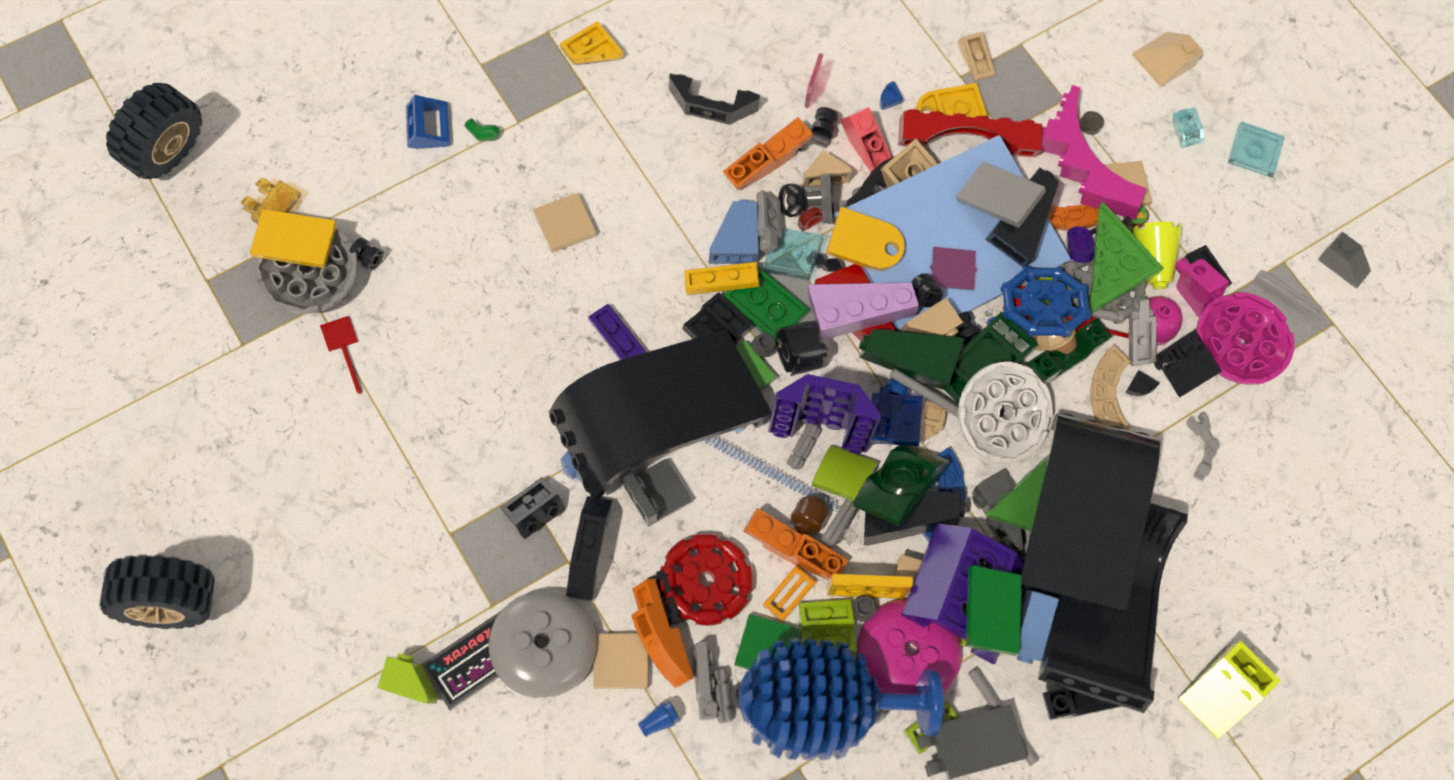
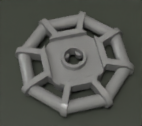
(1110, 311)

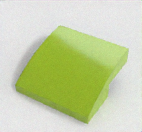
(843, 473)
(828, 621)

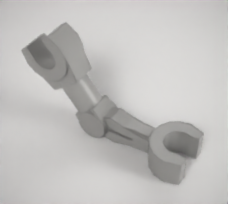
(1211, 444)

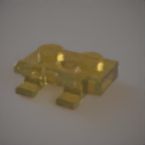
(279, 198)

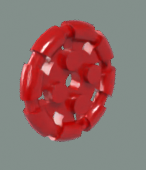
(717, 568)

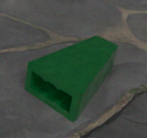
(915, 354)

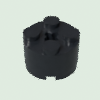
(800, 348)

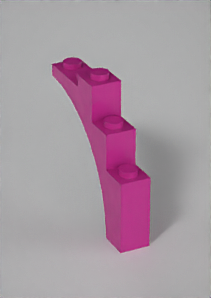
(1080, 164)

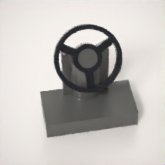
(810, 197)

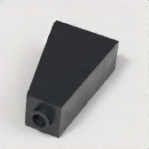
(1022, 242)
(932, 509)

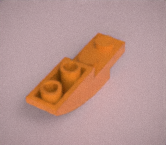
(768, 156)
(794, 547)
(661, 643)

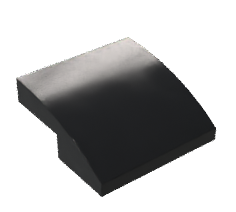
(716, 316)

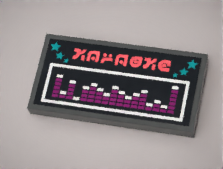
(463, 666)

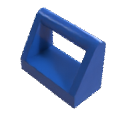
(415, 123)

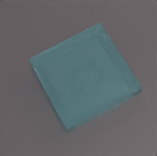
(1256, 149)
(795, 254)

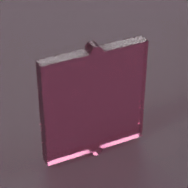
(813, 80)
(953, 268)

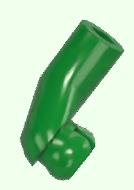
(483, 132)

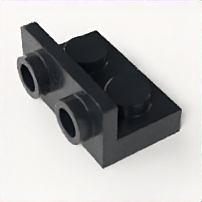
(533, 507)

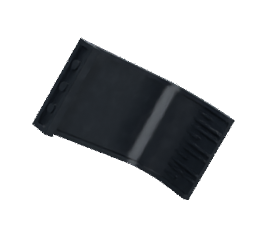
(655, 406)
(1091, 513)
(1110, 651)

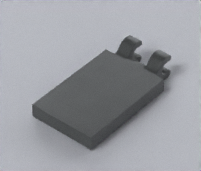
(975, 743)

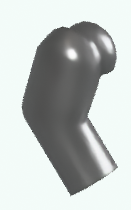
(818, 139)

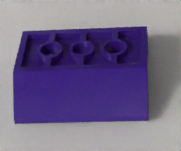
(828, 403)
(943, 578)

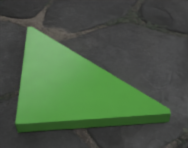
(1118, 261)
(1020, 504)

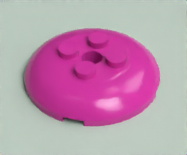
(1259, 324)
(895, 671)

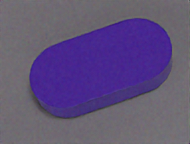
(1080, 244)

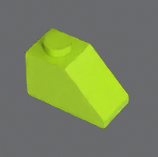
(407, 679)

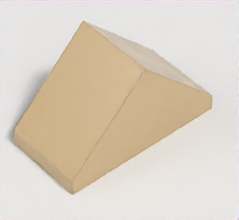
(826, 164)

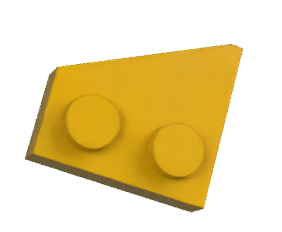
(591, 45)

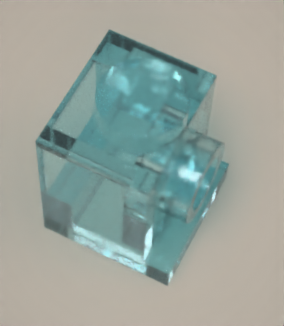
(1188, 127)

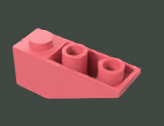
(866, 137)

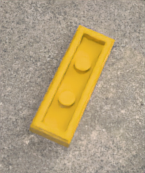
(721, 278)

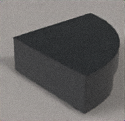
(1141, 385)

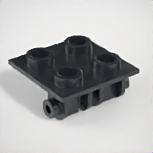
(1187, 363)

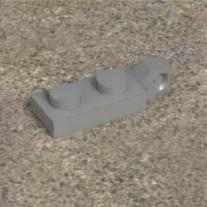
(768, 221)
(1142, 333)
(703, 682)

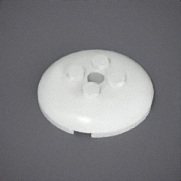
(1025, 416)

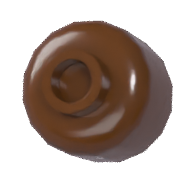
(809, 515)

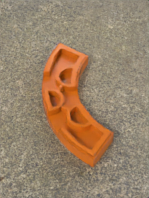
(1071, 216)

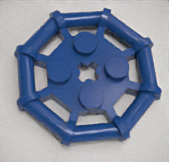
(1049, 290)

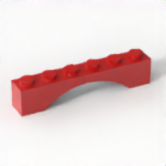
(1020, 138)

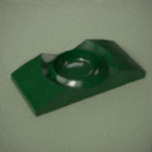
(995, 343)
(900, 483)

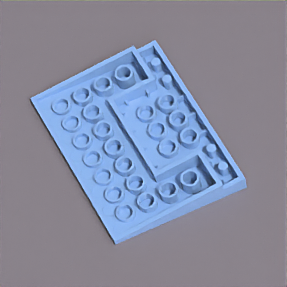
(930, 217)

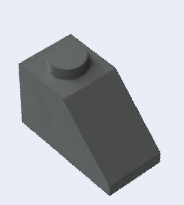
(1346, 259)

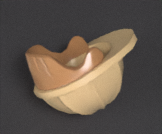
(1056, 343)

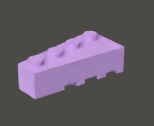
(855, 307)

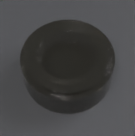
(1091, 123)

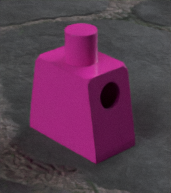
(1199, 283)

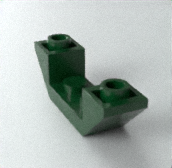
(1053, 365)

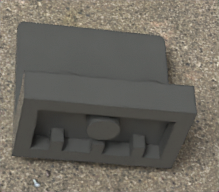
(656, 491)

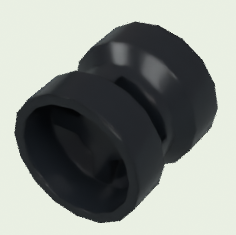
(825, 121)
(368, 255)
(926, 290)
(967, 329)

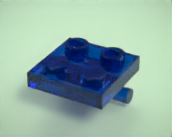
(899, 418)

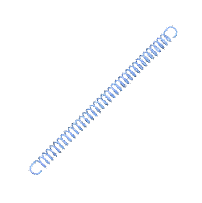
(769, 470)

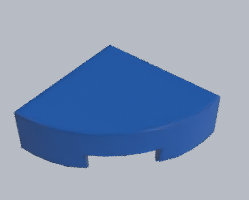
(890, 96)

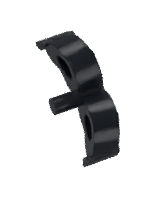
(829, 265)

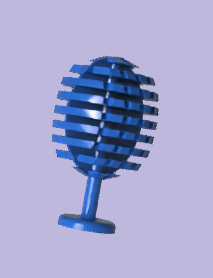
(824, 700)

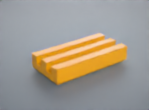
(775, 610)

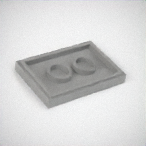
(1001, 194)

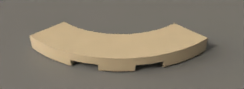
(1103, 388)

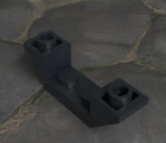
(719, 111)
(587, 548)
(1070, 704)

